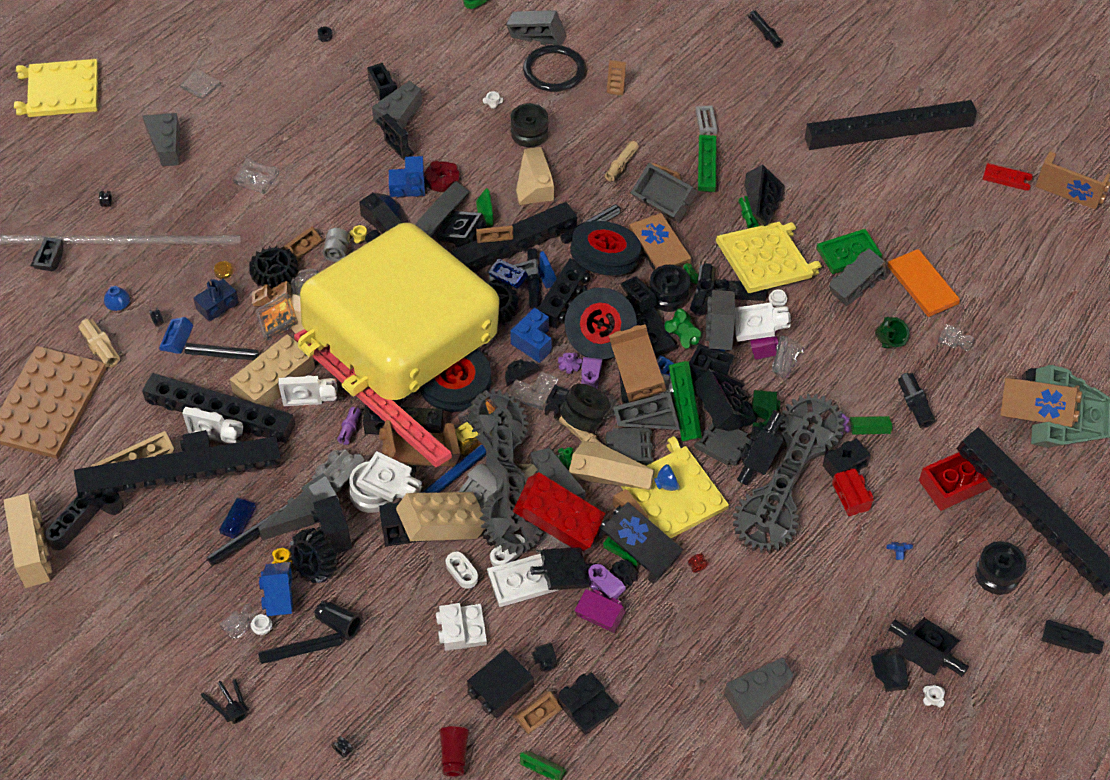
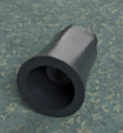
(339, 619)

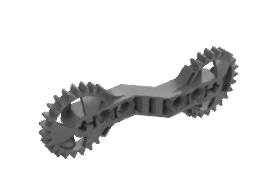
(499, 435)
(782, 524)

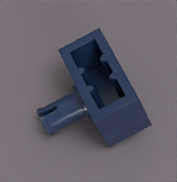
(216, 299)

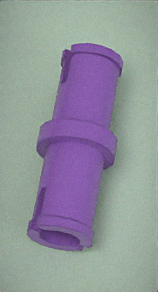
(349, 425)

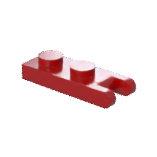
(1007, 176)

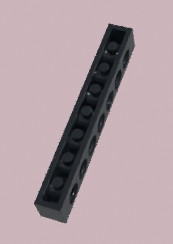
(177, 395)

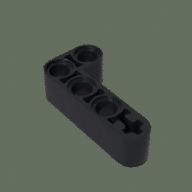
(61, 533)

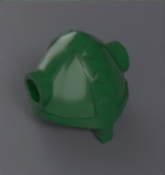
(892, 332)

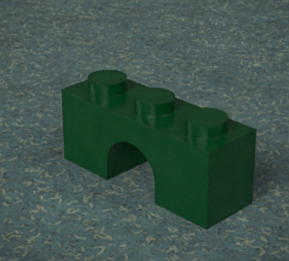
(763, 405)

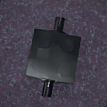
(395, 136)
(563, 568)

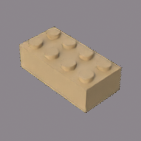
(260, 378)
(441, 516)
(27, 540)

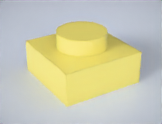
(465, 432)

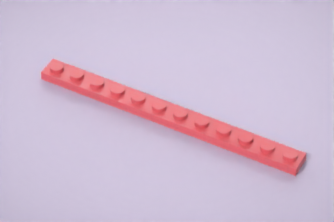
(387, 410)

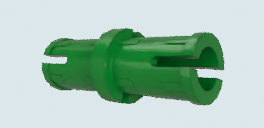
(747, 212)

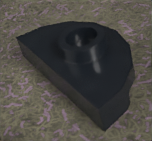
(519, 370)

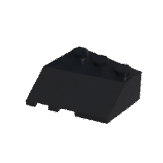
(724, 400)

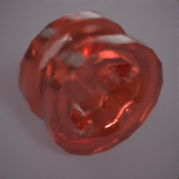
(698, 563)

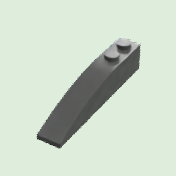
(442, 208)

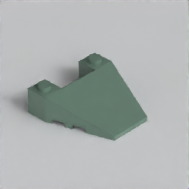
(1093, 418)

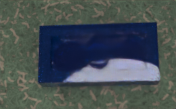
(508, 273)
(237, 518)

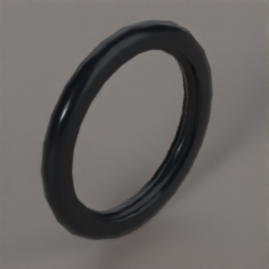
(548, 86)

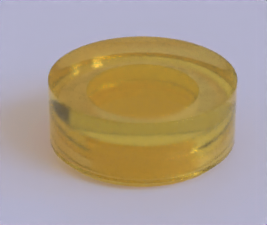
(223, 270)
(468, 446)

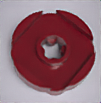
(437, 169)

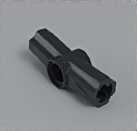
(704, 289)
(916, 400)

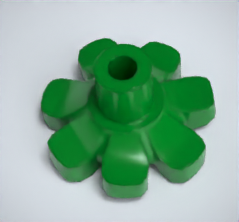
(692, 273)
(565, 456)

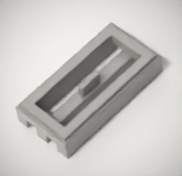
(707, 130)

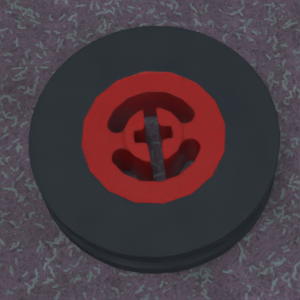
(605, 248)
(583, 306)
(459, 393)

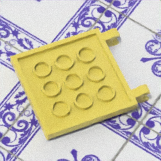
(59, 88)
(766, 256)
(684, 508)

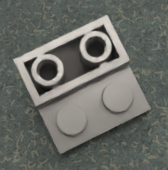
(338, 467)
(481, 483)

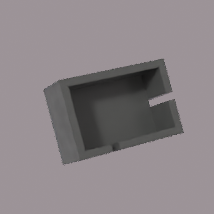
(663, 192)
(720, 319)

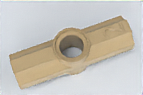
(99, 343)

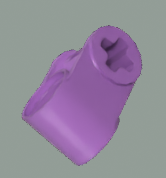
(591, 371)
(605, 582)

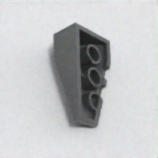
(298, 510)

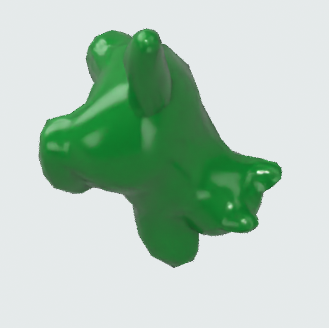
(683, 327)

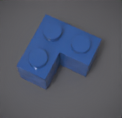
(408, 180)
(531, 335)
(277, 584)

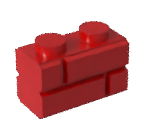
(852, 492)

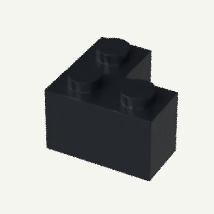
(713, 359)
(332, 523)
(392, 526)

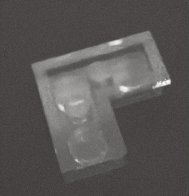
(534, 395)

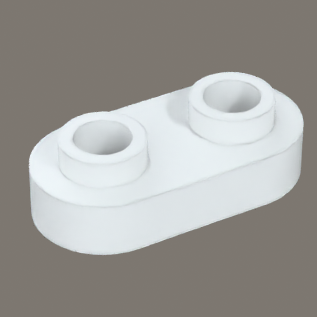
(497, 553)
(463, 571)

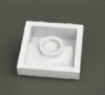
(461, 626)

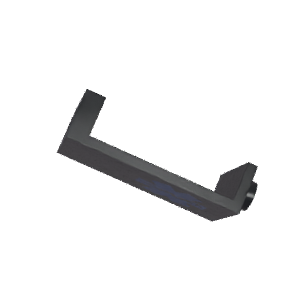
(641, 540)

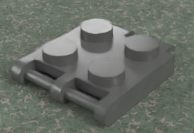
(631, 443)
(723, 444)

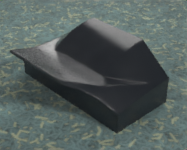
(48, 255)
(890, 669)

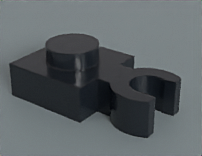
(556, 399)

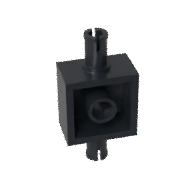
(762, 448)
(929, 647)

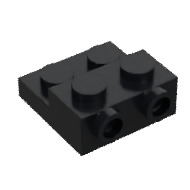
(461, 227)
(587, 703)

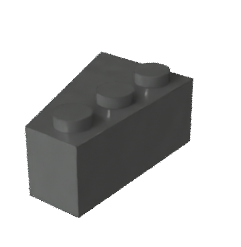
(537, 26)
(400, 104)
(165, 137)
(858, 276)
(648, 413)
(552, 467)
(757, 690)

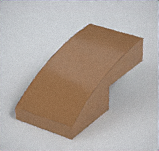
(266, 294)

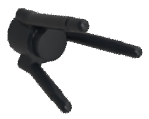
(235, 711)

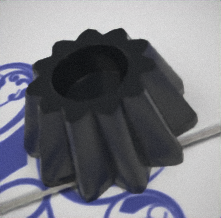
(624, 571)

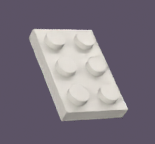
(514, 582)

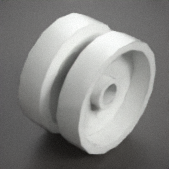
(361, 498)

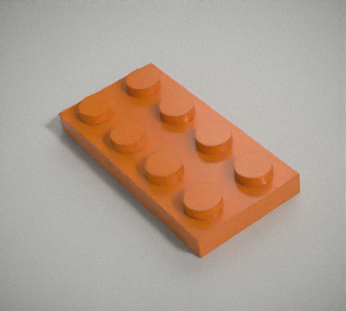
(923, 282)

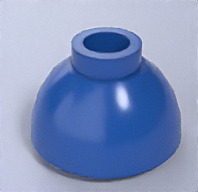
(116, 298)
(666, 479)

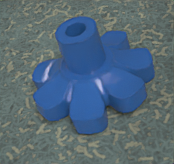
(899, 549)

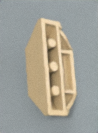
(153, 446)

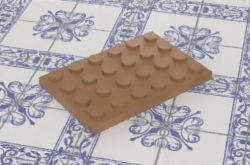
(48, 401)

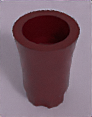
(453, 750)

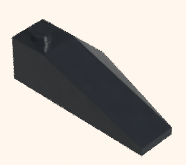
(382, 211)

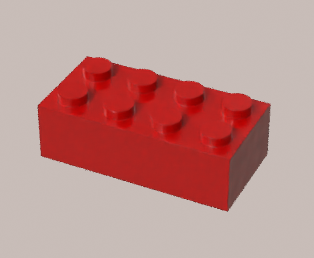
(952, 481)
(558, 512)

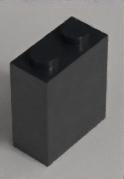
(500, 684)

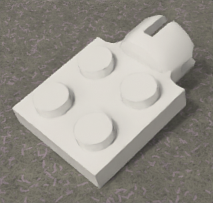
(760, 321)
(307, 390)
(217, 428)
(388, 478)

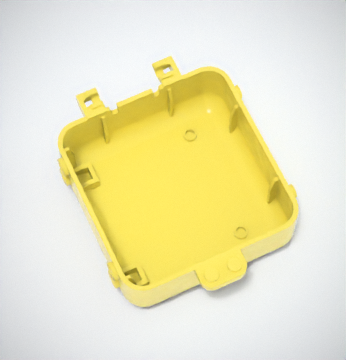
(397, 312)

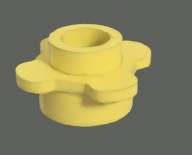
(358, 233)

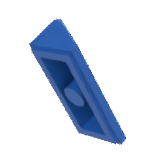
(176, 335)

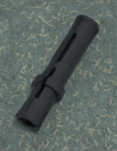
(768, 32)

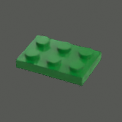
(845, 249)

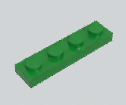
(707, 163)
(685, 401)

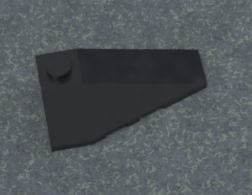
(763, 192)

